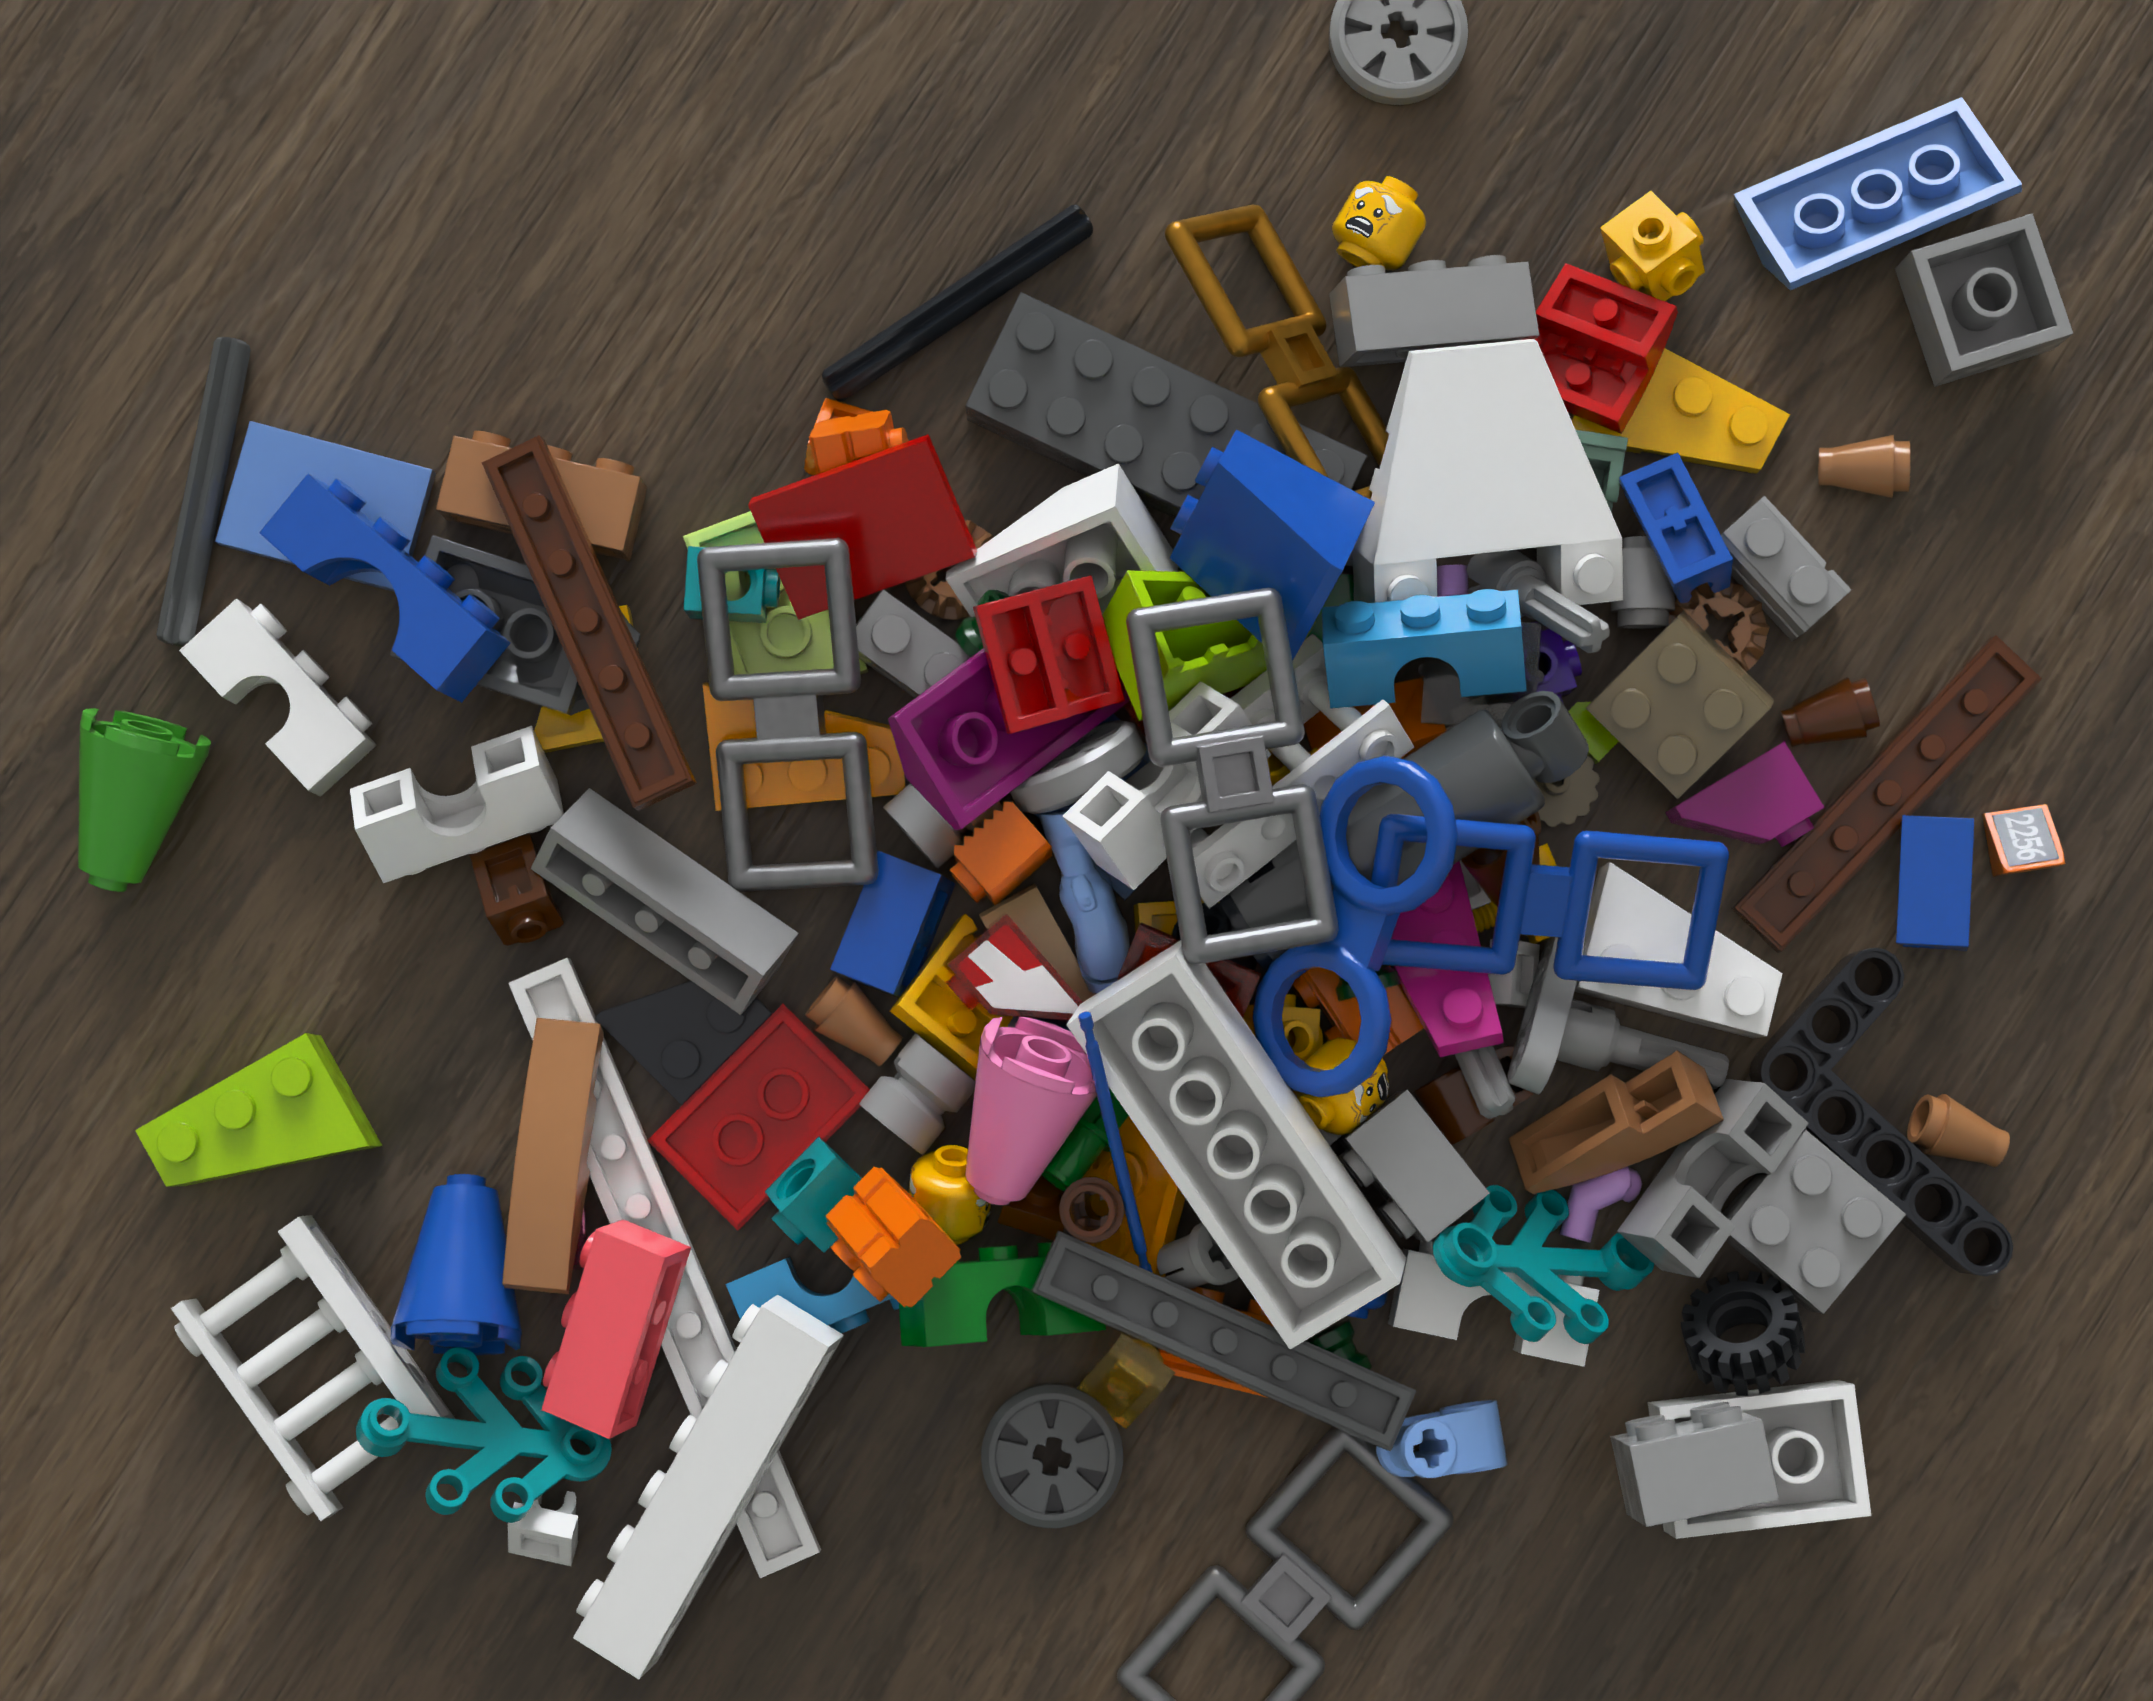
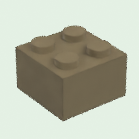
(1680, 704)

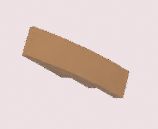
(552, 1156)

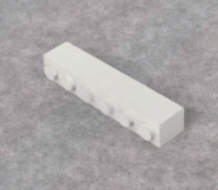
(707, 1484)

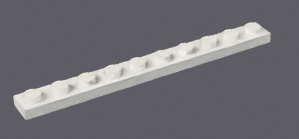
(696, 1333)

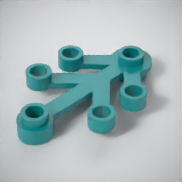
(1473, 1259)
(495, 1436)

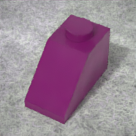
(1754, 802)

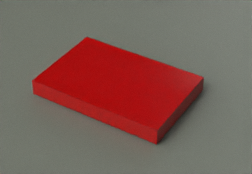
(888, 510)
(759, 1115)

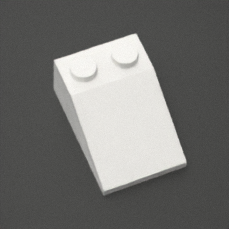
(1075, 533)

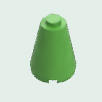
(130, 792)

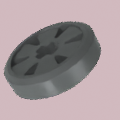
(1018, 1477)

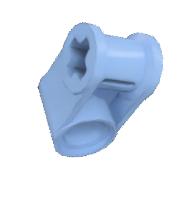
(1450, 1442)

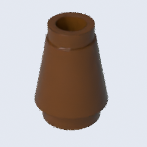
(1832, 714)
(1079, 1216)

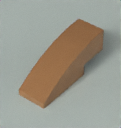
(1616, 1125)

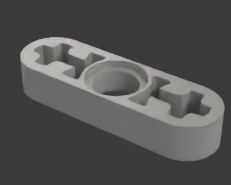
(1541, 1025)

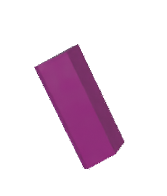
(959, 747)

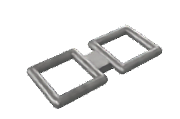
(788, 714)
(1232, 775)
(1293, 1585)

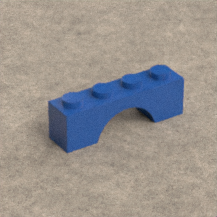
(437, 633)

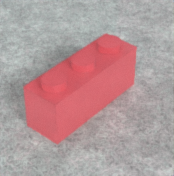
(614, 1327)

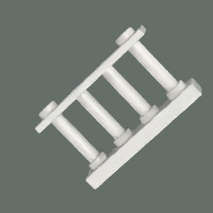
(1246, 846)
(342, 1308)

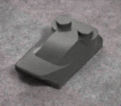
(535, 661)

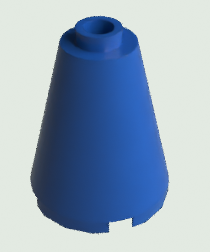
(457, 1275)

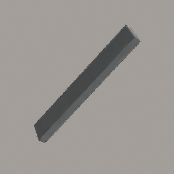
(1223, 1341)

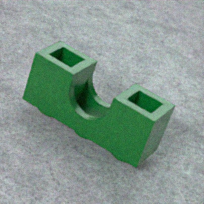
(959, 1301)

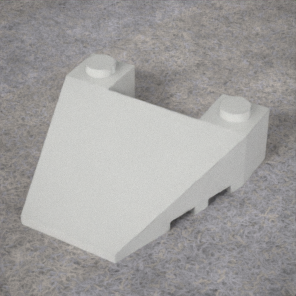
(1484, 466)

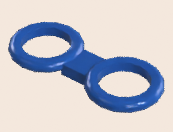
(1365, 924)

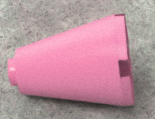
(1025, 1104)

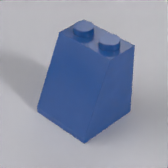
(1268, 527)

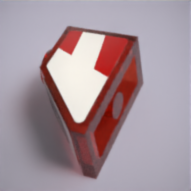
(1010, 976)

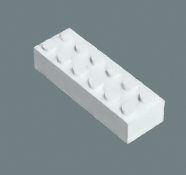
(1240, 1145)

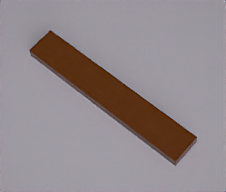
(589, 623)
(1886, 789)

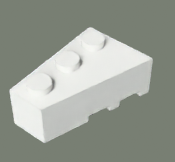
(1643, 925)

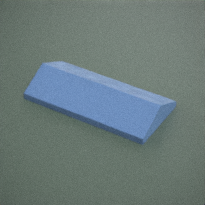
(1875, 194)

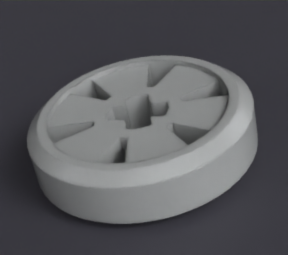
(1390, 73)
(1065, 779)

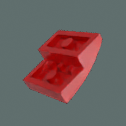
(1601, 344)
(1048, 654)

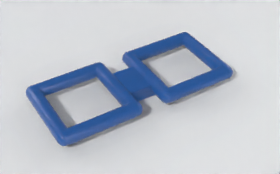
(1558, 901)

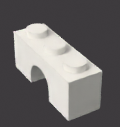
(320, 735)
(1122, 823)
(415, 829)
(1435, 1304)

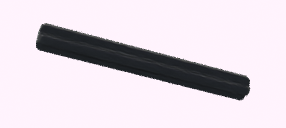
(957, 303)

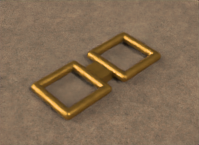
(1287, 345)

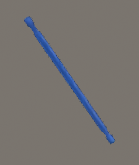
(1114, 1140)

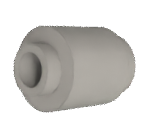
(1646, 588)

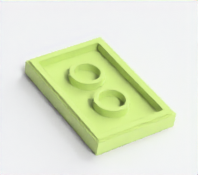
(783, 640)

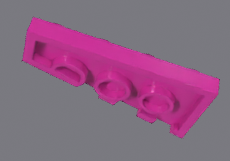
(1451, 1005)

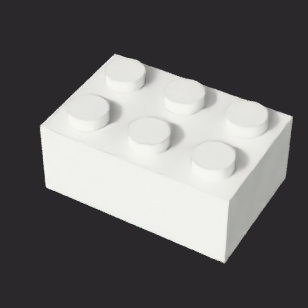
(1812, 1452)

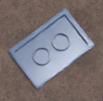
(277, 462)

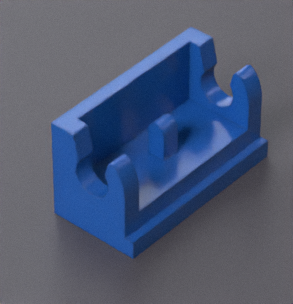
(1678, 526)
(1935, 882)
(893, 925)

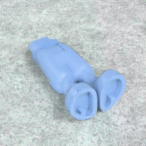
(1089, 903)

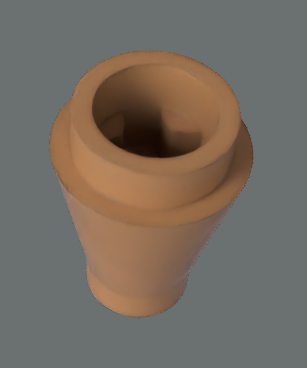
(1867, 466)
(853, 1021)
(1953, 1131)

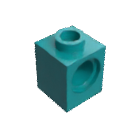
(752, 607)
(810, 1192)

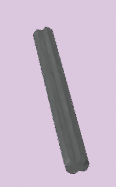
(203, 491)

